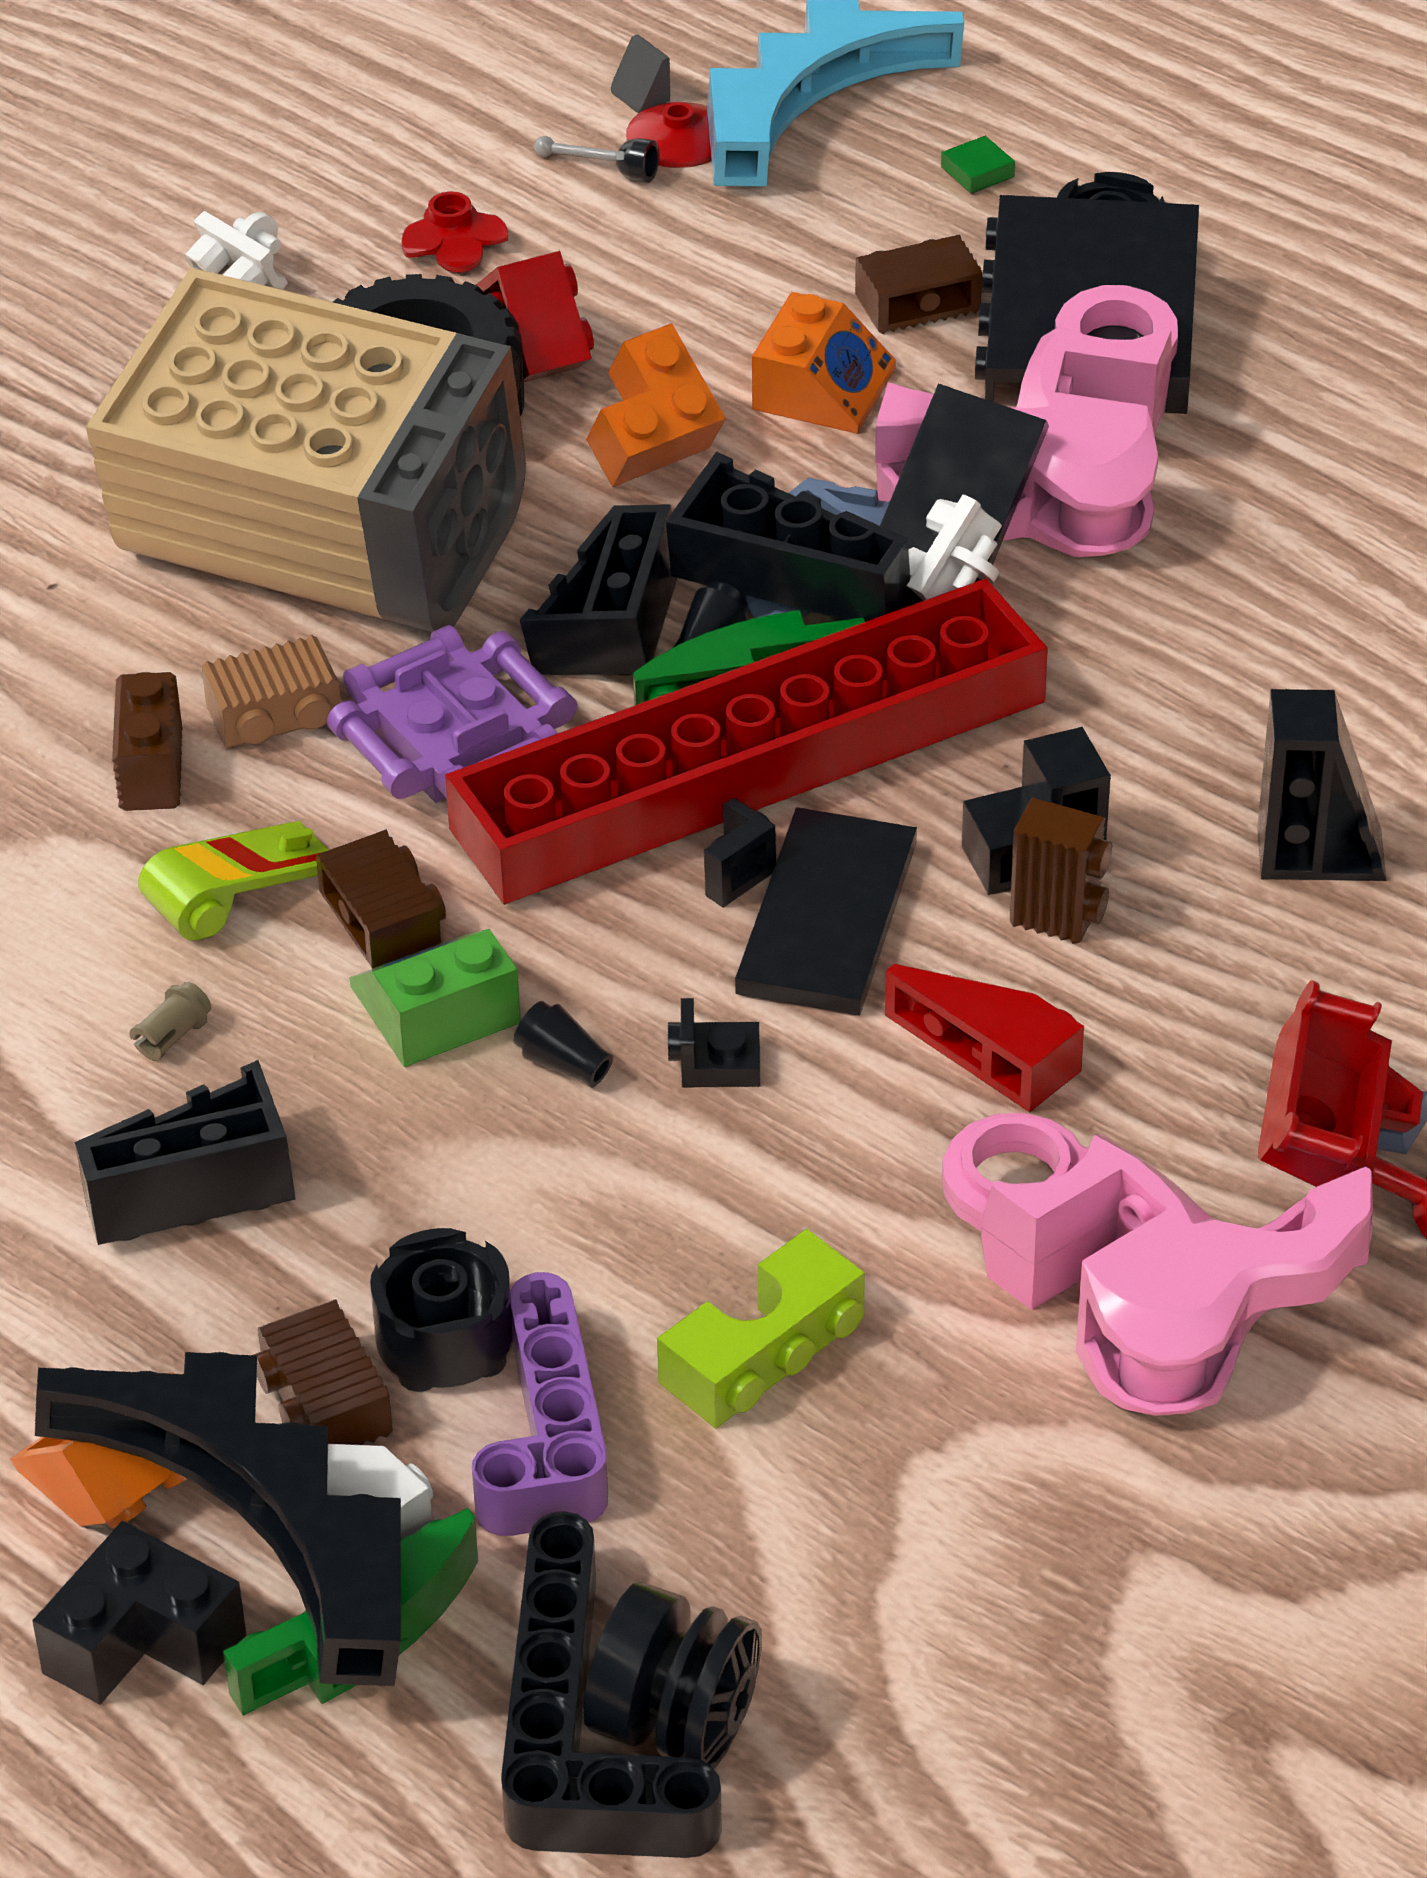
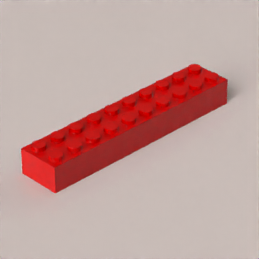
(744, 736)

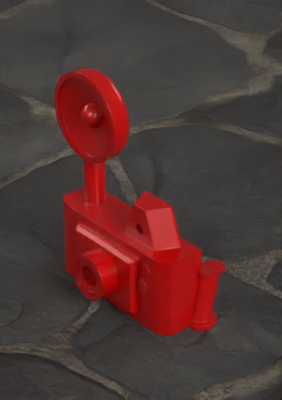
(1334, 1095)

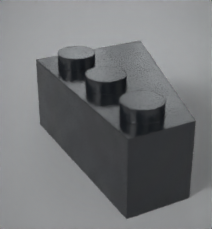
(1313, 795)
(189, 1164)

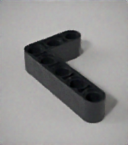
(549, 1704)

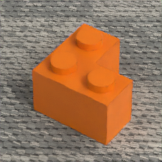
(663, 410)

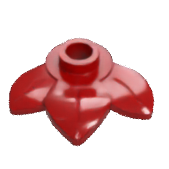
(453, 233)

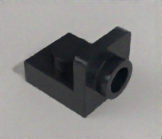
(741, 855)
(714, 1051)

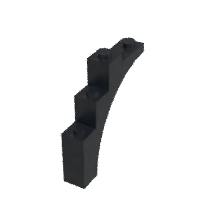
(273, 1474)

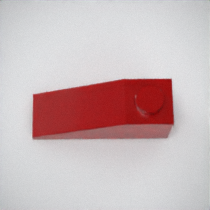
(989, 1030)

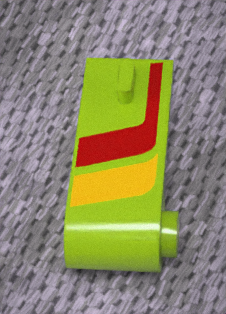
(198, 880)

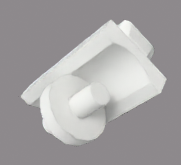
(244, 247)
(959, 551)

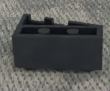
(610, 602)

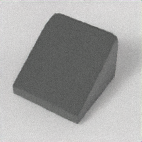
(642, 76)

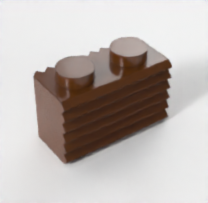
(918, 283)
(147, 741)
(1058, 870)
(381, 898)
(324, 1375)

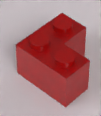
(543, 304)

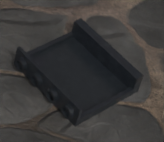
(1069, 245)

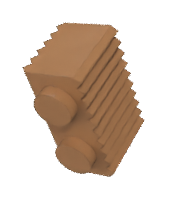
(270, 691)

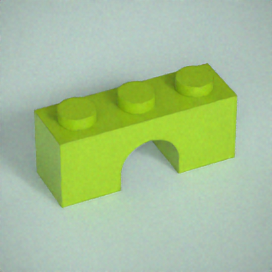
(728, 1363)

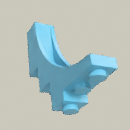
(798, 69)

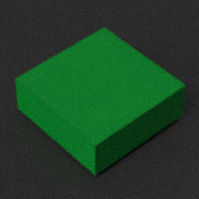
(978, 164)

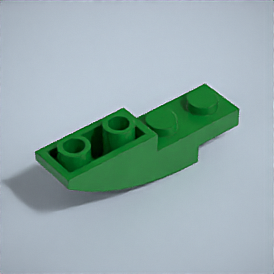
(728, 650)
(284, 1657)

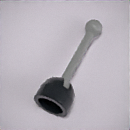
(635, 158)

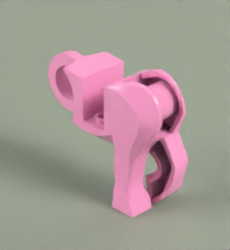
(1102, 417)
(1158, 1276)

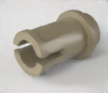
(183, 1009)

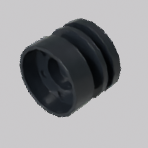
(672, 1675)

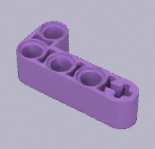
(566, 1454)

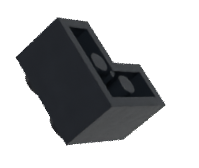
(1055, 769)
(134, 1602)

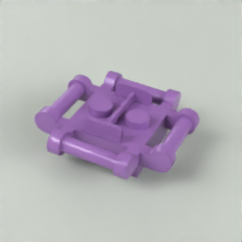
(445, 710)

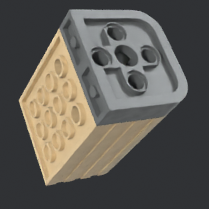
(313, 450)

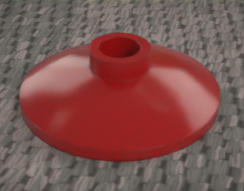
(679, 131)

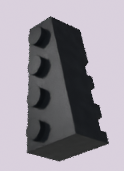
(785, 546)

